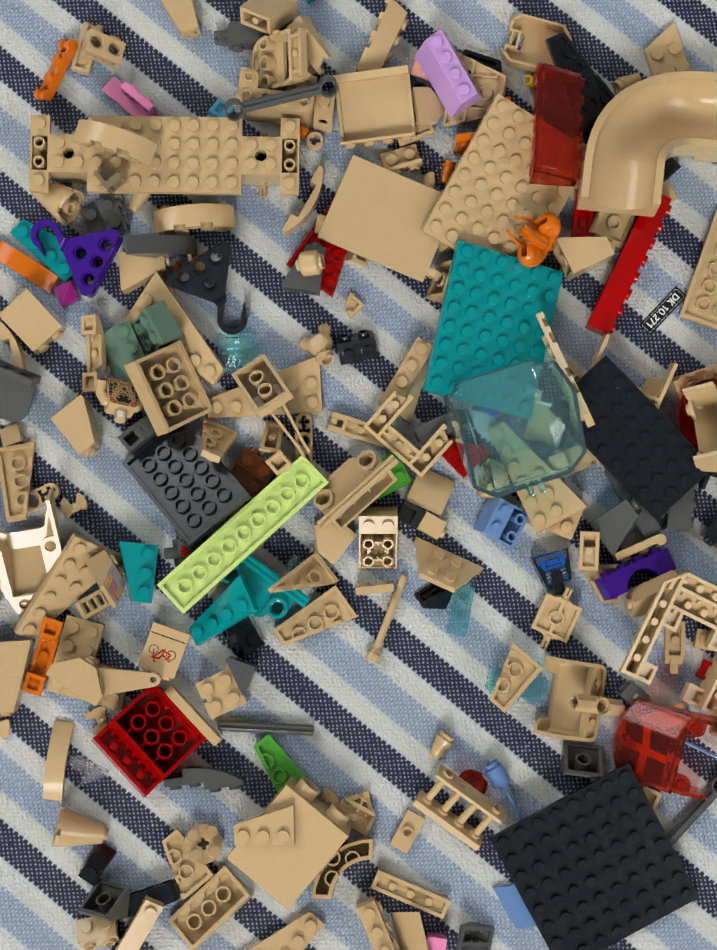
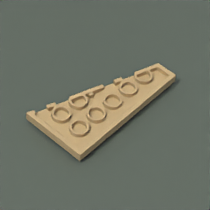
(301, 380)
(551, 506)

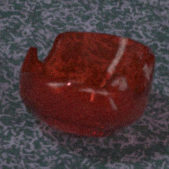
(475, 779)

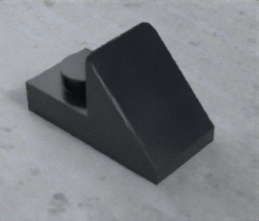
(97, 863)

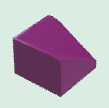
(67, 294)

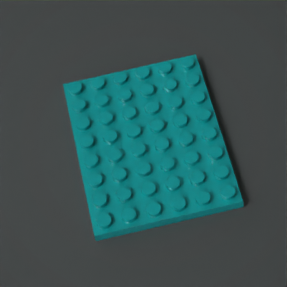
(489, 316)

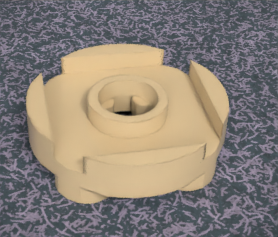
(213, 847)

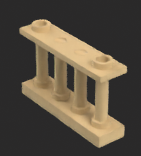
(447, 819)

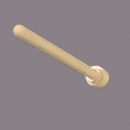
(374, 653)

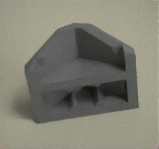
(475, 936)

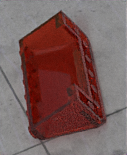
(556, 126)

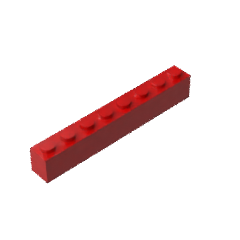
(626, 270)

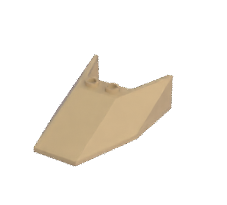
(28, 558)

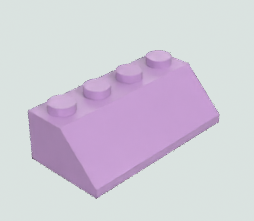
(447, 74)

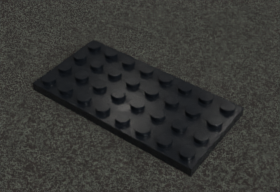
(636, 440)

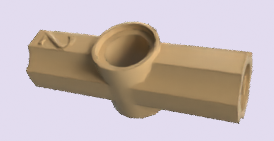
(596, 704)

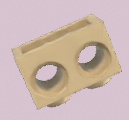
(101, 52)

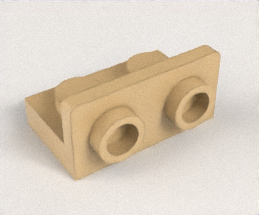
(402, 159)

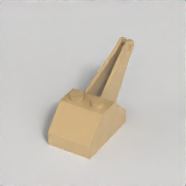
(266, 393)
(95, 682)

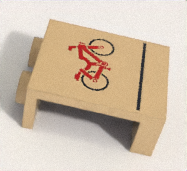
(164, 650)

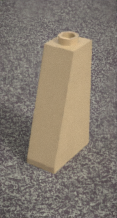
(183, 17)
(14, 665)

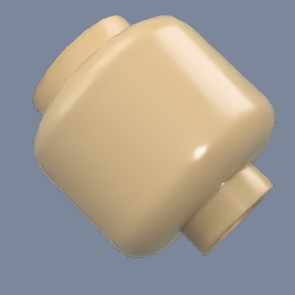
(310, 263)

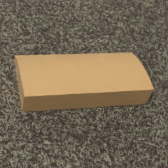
(210, 908)

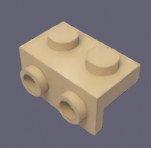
(96, 932)

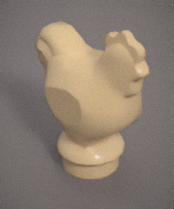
(320, 345)

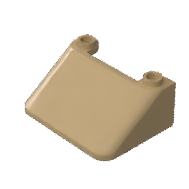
(570, 678)

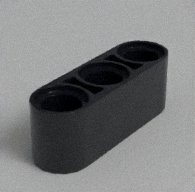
(164, 892)

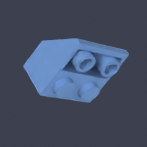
(501, 521)

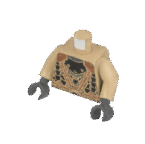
(117, 396)

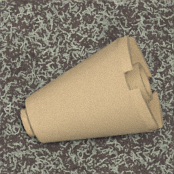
(61, 202)
(78, 830)

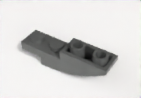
(212, 777)

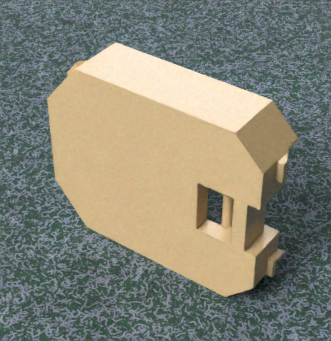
(534, 48)

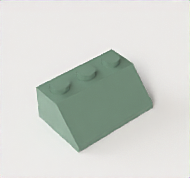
(122, 348)

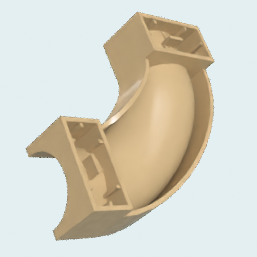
(639, 132)

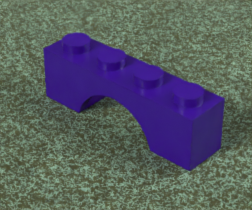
(616, 582)

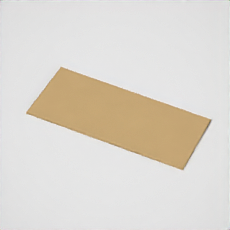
(410, 931)

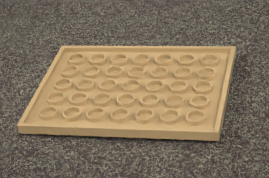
(494, 185)

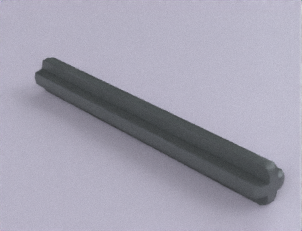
(265, 727)

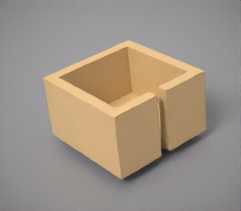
(221, 693)

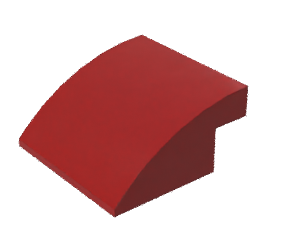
(129, 744)

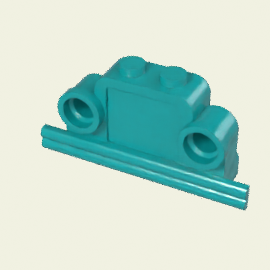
(259, 579)

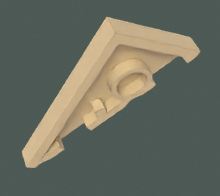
(308, 574)

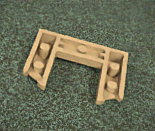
(315, 47)
(382, 429)

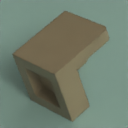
(110, 179)

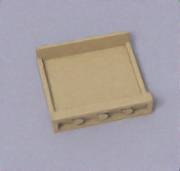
(375, 107)

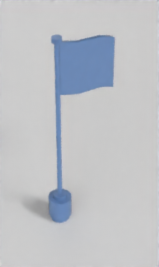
(508, 894)

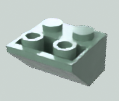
(157, 327)

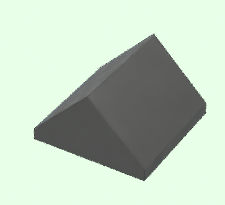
(242, 672)
(581, 760)
(107, 901)

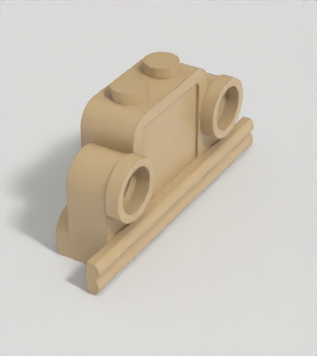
(353, 488)

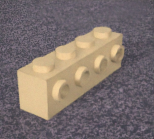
(375, 925)

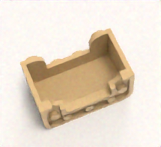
(301, 108)

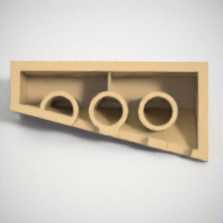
(384, 38)
(410, 377)

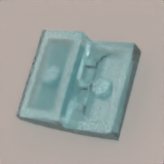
(236, 350)

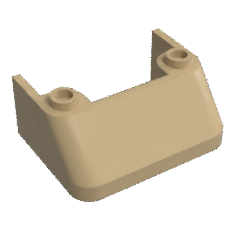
(653, 387)
(703, 409)

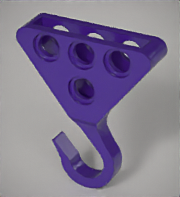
(71, 248)

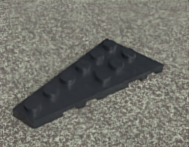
(595, 92)

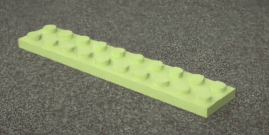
(242, 534)

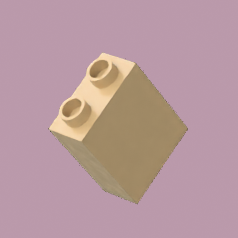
(318, 835)

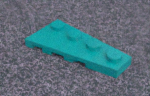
(55, 258)
(227, 610)

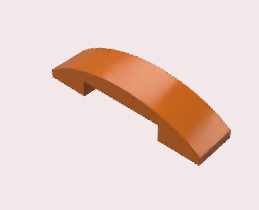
(27, 267)
(44, 656)

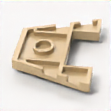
(489, 84)

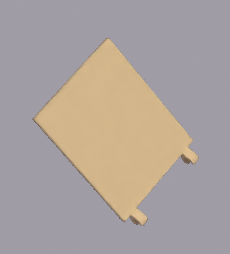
(382, 219)

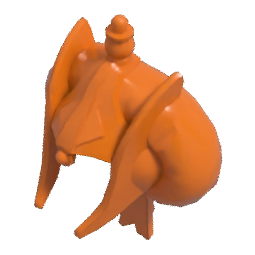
(537, 238)

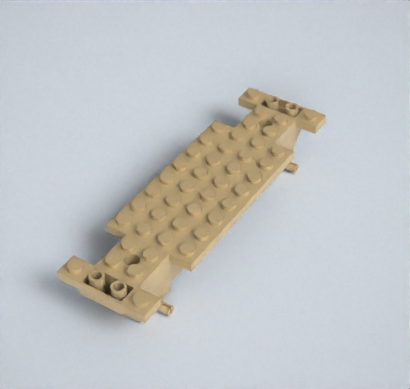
(190, 157)

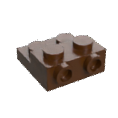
(252, 471)

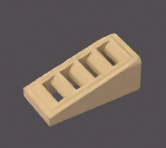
(85, 615)

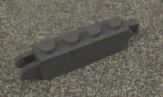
(239, 36)

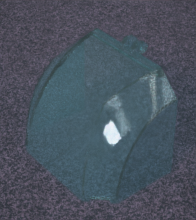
(517, 427)

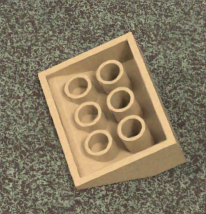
(169, 388)

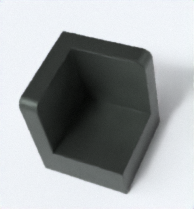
(411, 514)

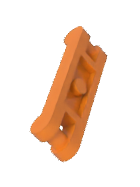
(57, 70)

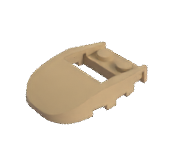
(270, 58)

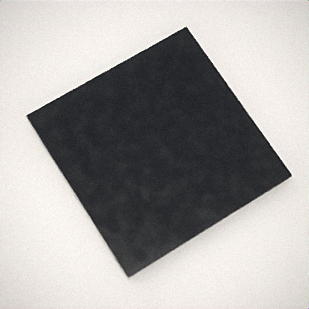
(595, 864)

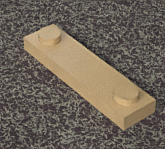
(410, 893)
(141, 924)

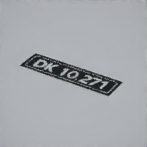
(663, 310)

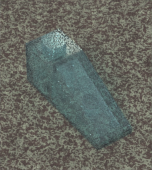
(460, 609)

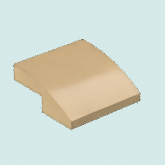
(430, 492)

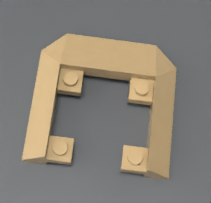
(678, 597)

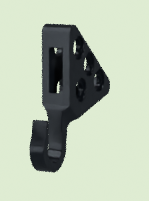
(195, 283)

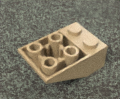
(378, 538)

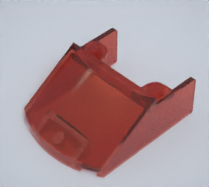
(653, 741)

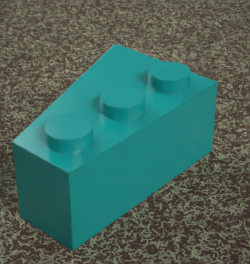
(139, 568)

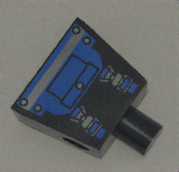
(553, 569)

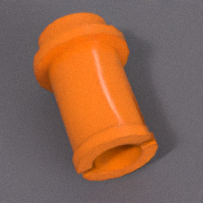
(448, 168)

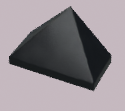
(433, 597)

